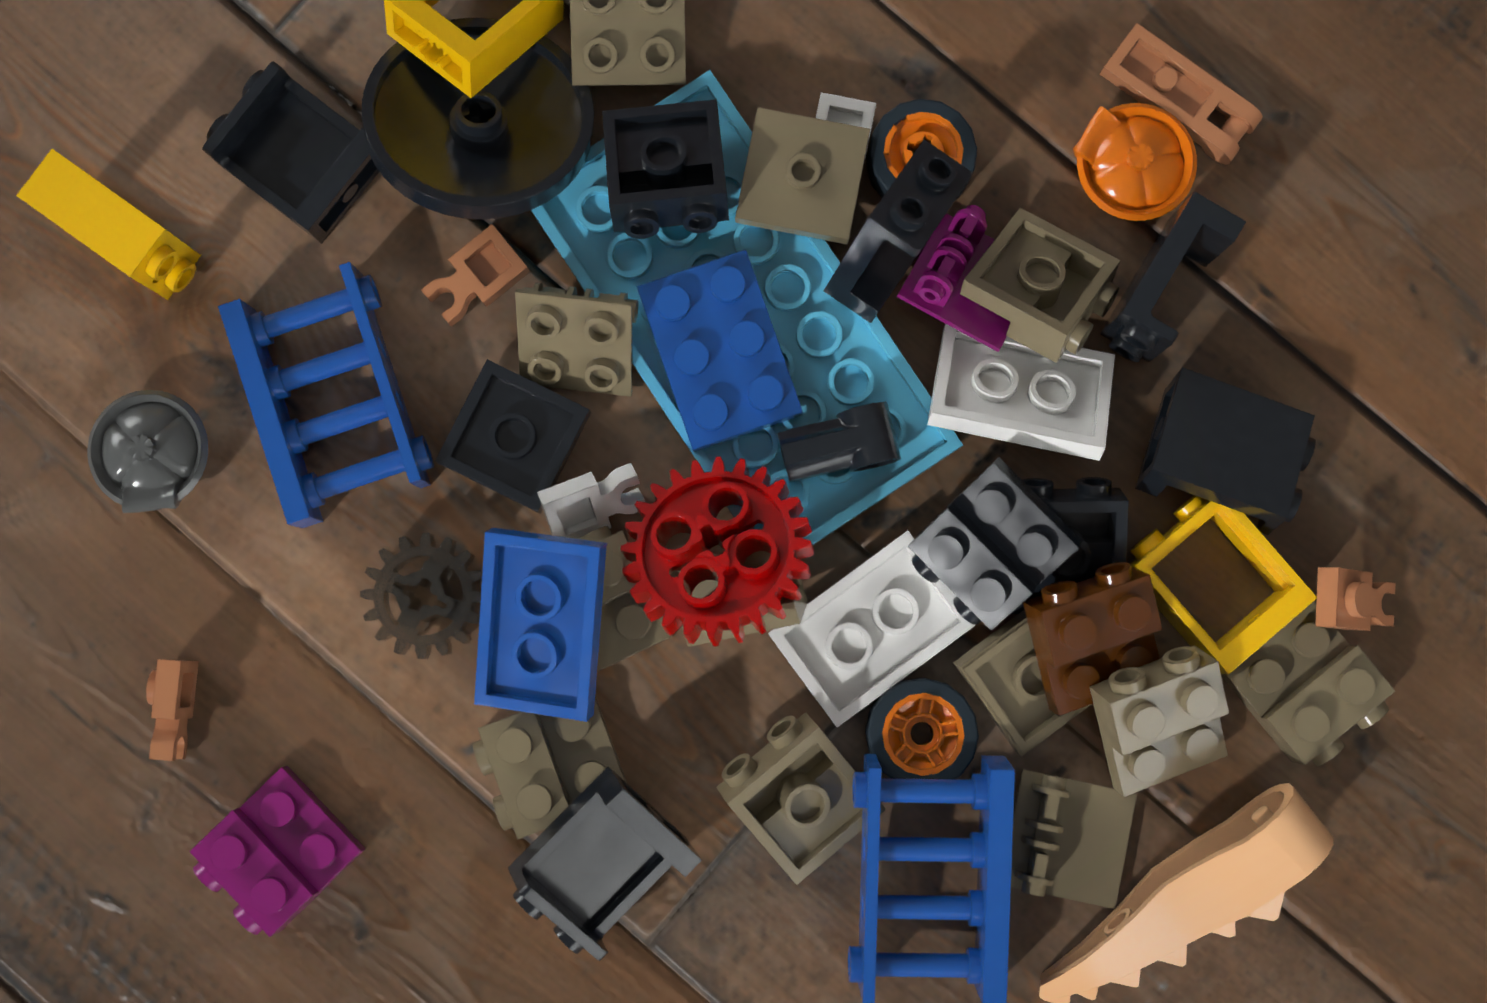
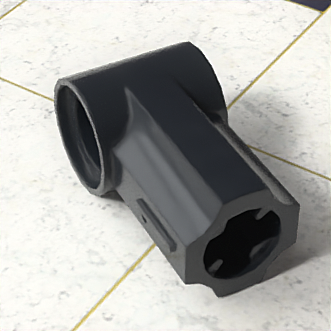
(854, 441)

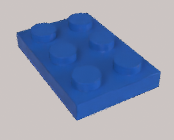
(719, 350)
(540, 623)

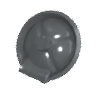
(147, 450)

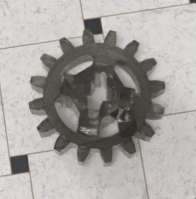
(411, 619)

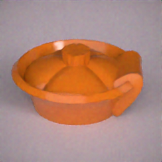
(1136, 161)

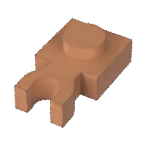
(483, 269)
(1351, 600)
(172, 699)

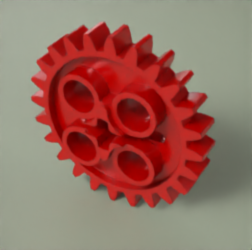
(741, 592)

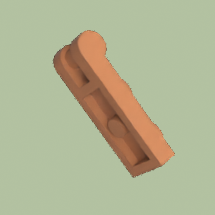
(1167, 79)

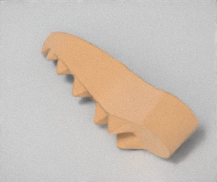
(1198, 890)

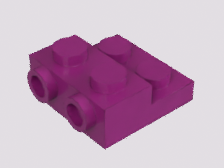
(275, 853)

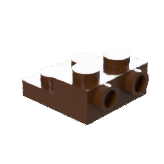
(1092, 631)

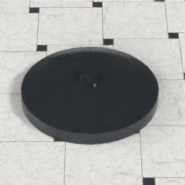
(482, 153)

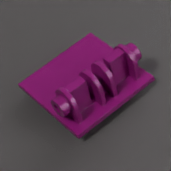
(940, 272)

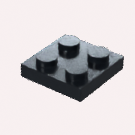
(513, 435)

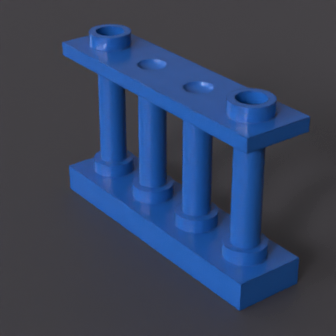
(269, 385)
(985, 908)

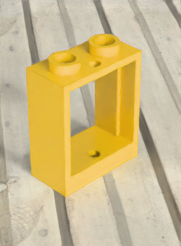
(457, 56)
(109, 225)
(1263, 622)

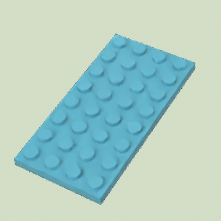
(828, 348)

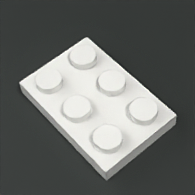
(1023, 395)
(870, 631)

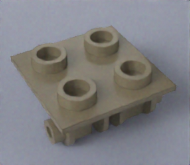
(628, 42)
(576, 339)
(1070, 838)

